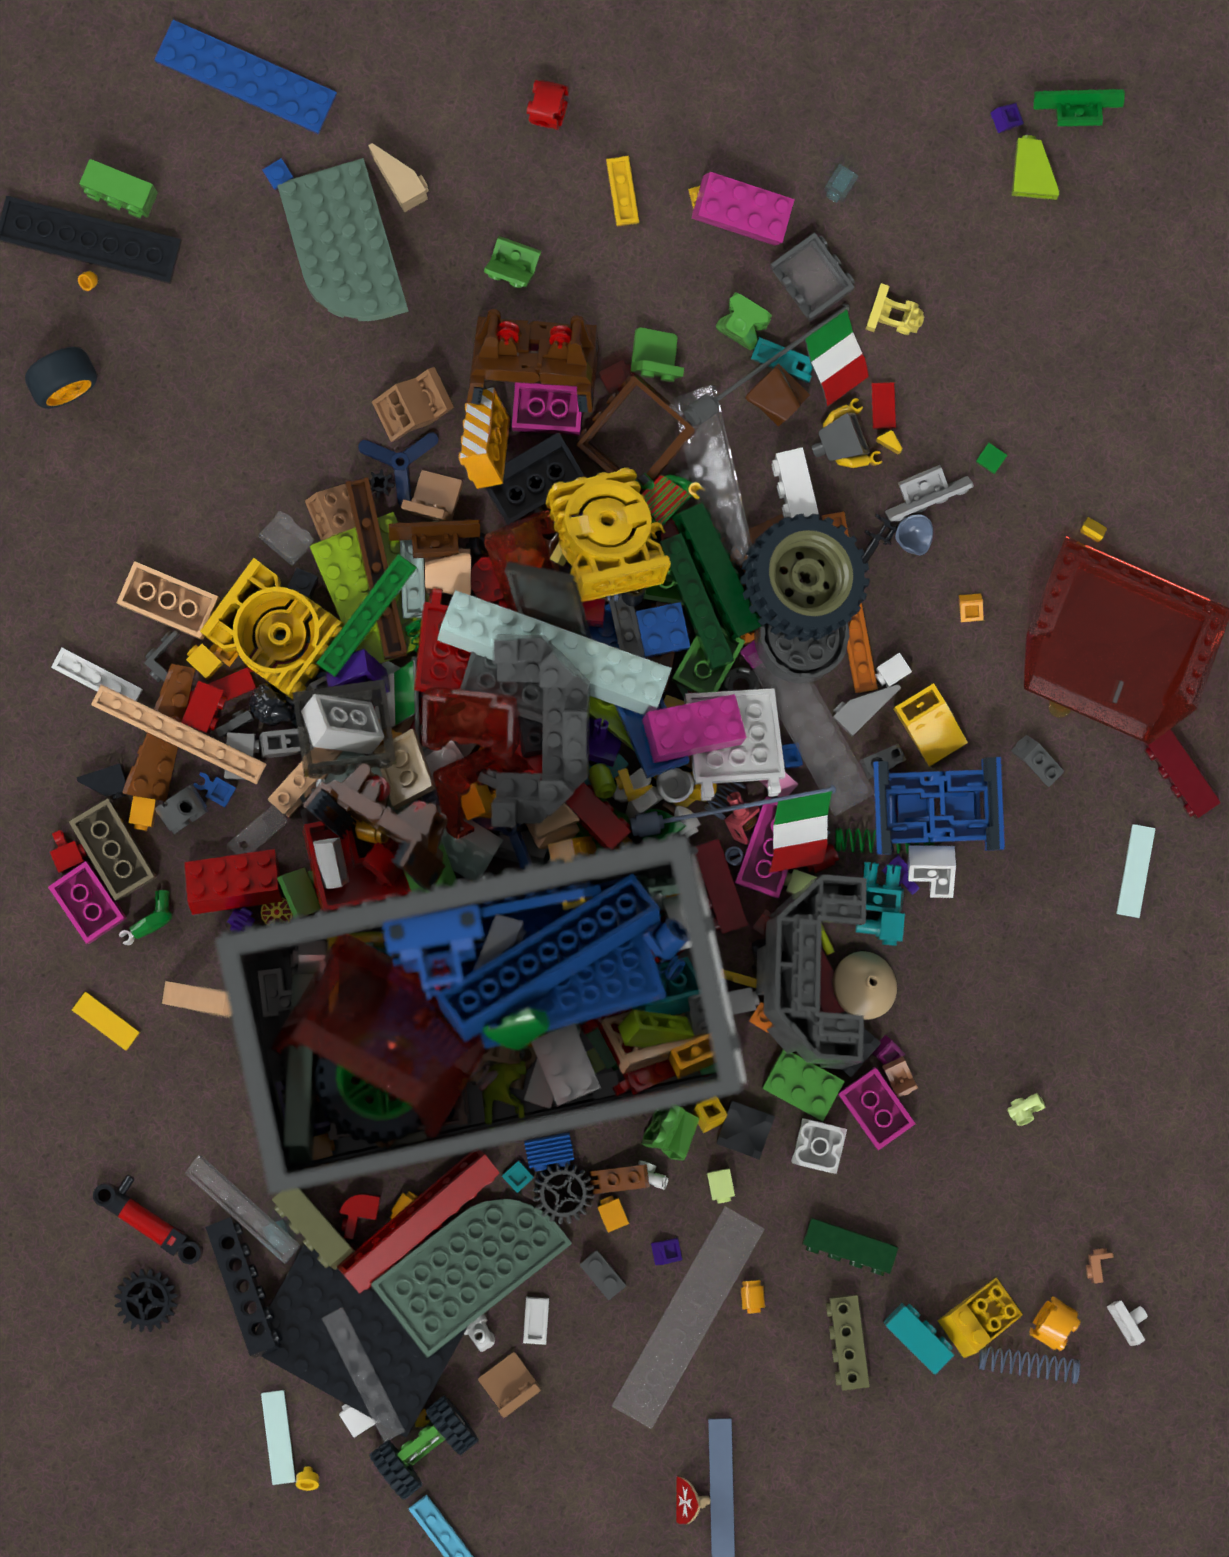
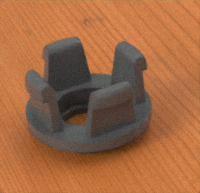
(744, 673)

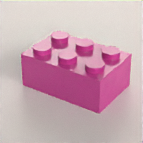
(546, 409)
(87, 902)
(876, 1108)

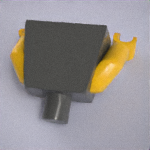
(844, 439)

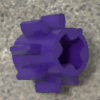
(241, 919)

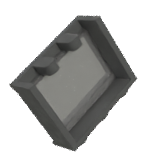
(813, 276)

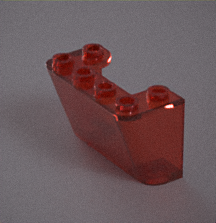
(521, 544)
(470, 718)
(456, 780)

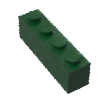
(849, 1245)

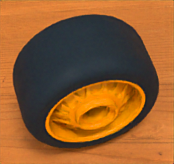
(61, 377)

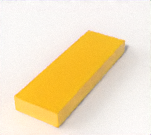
(622, 191)
(106, 1021)

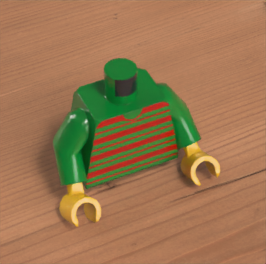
(666, 497)

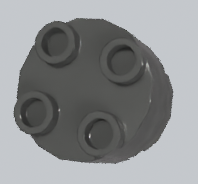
(173, 816)

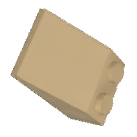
(405, 184)

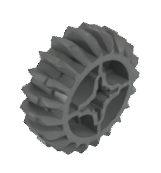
(546, 1185)

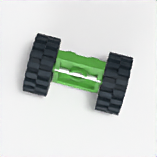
(396, 1464)

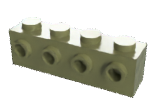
(314, 1226)
(848, 1342)

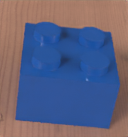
(662, 630)

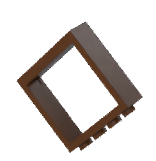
(614, 403)

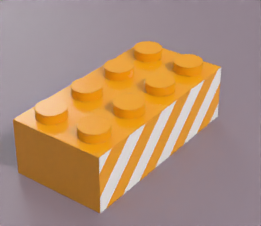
(485, 440)

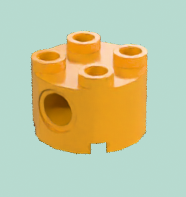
(1055, 1323)

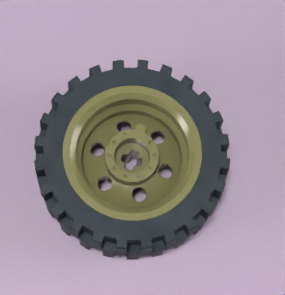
(841, 569)

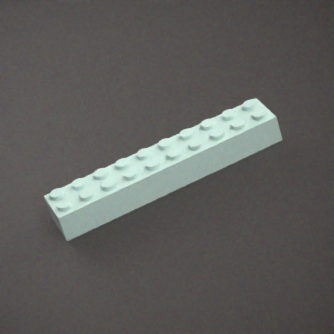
(612, 673)

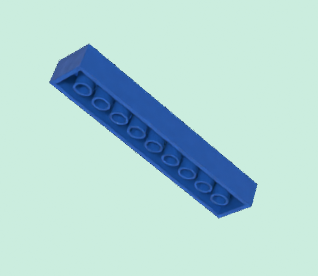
(548, 957)

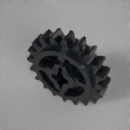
(127, 1297)

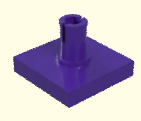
(603, 744)

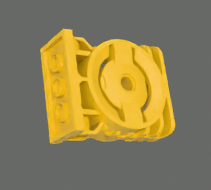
(593, 548)
(249, 609)

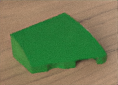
(519, 1029)

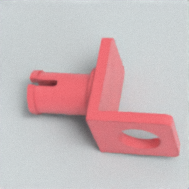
(739, 817)

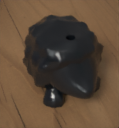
(270, 705)

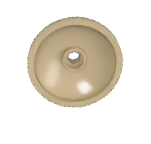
(853, 986)

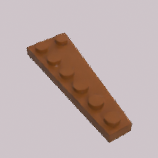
(156, 757)

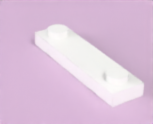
(93, 675)

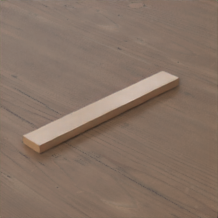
(178, 734)
(196, 998)

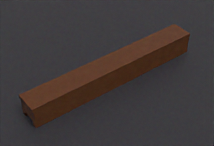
(375, 563)

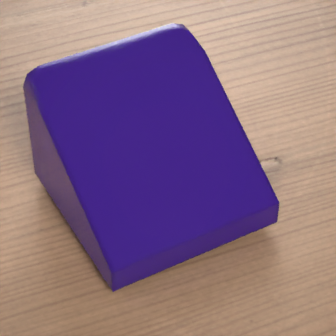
(1006, 117)
(666, 1251)

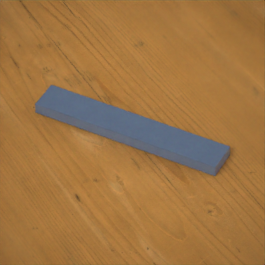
(721, 1487)

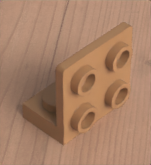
(434, 497)
(330, 511)
(509, 1384)

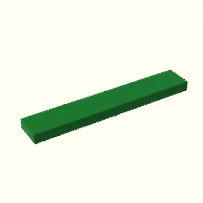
(366, 615)

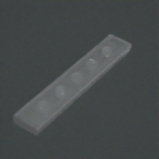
(242, 1209)
(363, 1374)

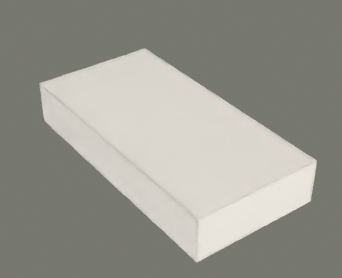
(536, 1320)

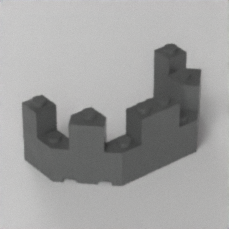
(565, 730)
(791, 972)

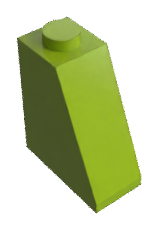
(1032, 171)

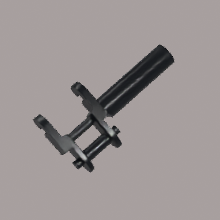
(872, 546)

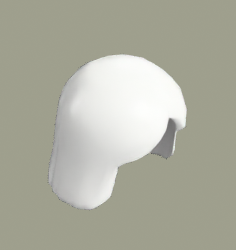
(675, 785)

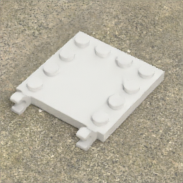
(756, 758)

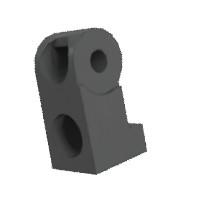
(893, 755)

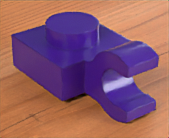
(911, 886)

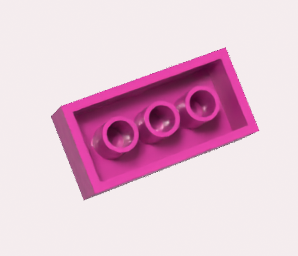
(742, 208)
(694, 728)
(758, 857)

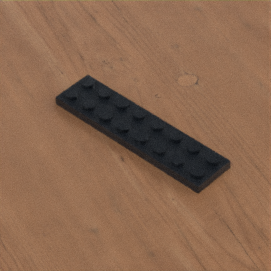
(89, 239)

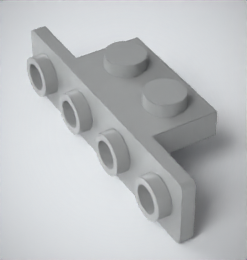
(924, 490)

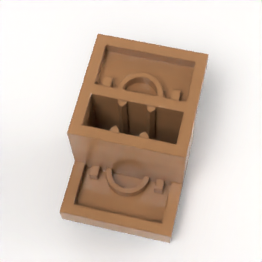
(412, 404)

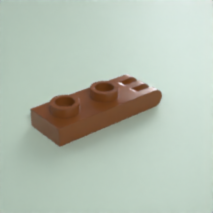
(620, 1179)

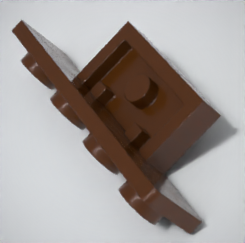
(434, 538)

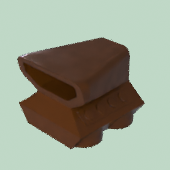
(777, 395)

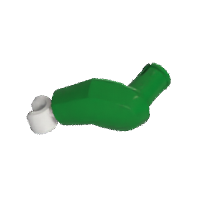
(152, 922)

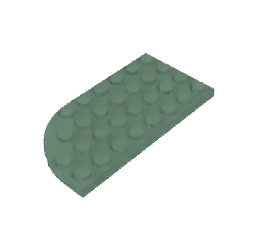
(343, 242)
(468, 1269)

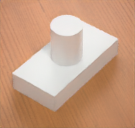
(1128, 1321)

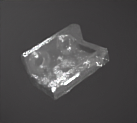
(286, 538)

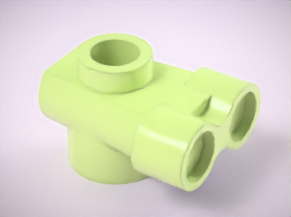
(1022, 1110)

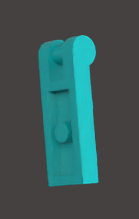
(765, 350)

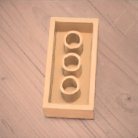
(167, 600)

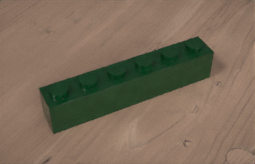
(716, 571)
(696, 603)

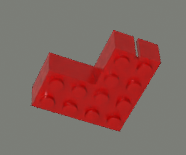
(361, 880)

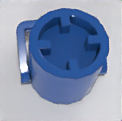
(666, 938)

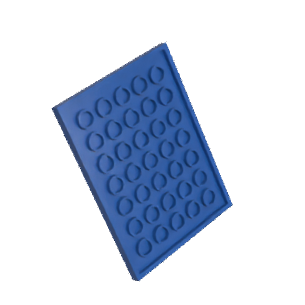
(607, 985)

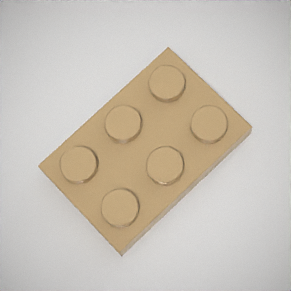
(410, 775)

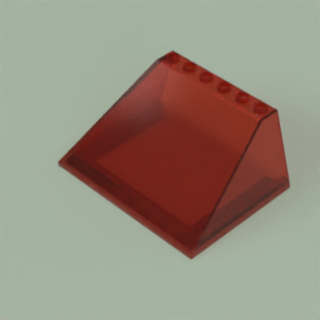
(1118, 624)
(383, 1030)

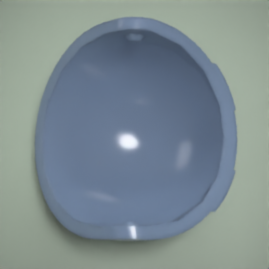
(915, 534)

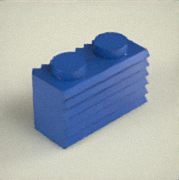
(549, 1150)

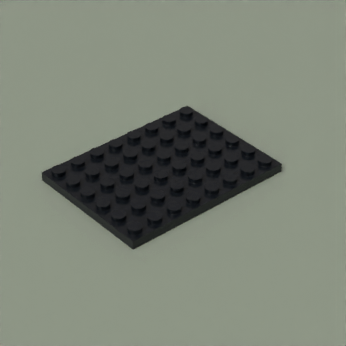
(311, 1354)

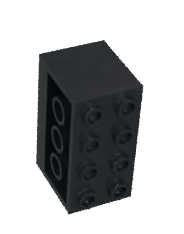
(531, 467)

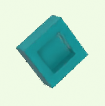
(517, 1176)

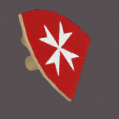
(688, 1502)

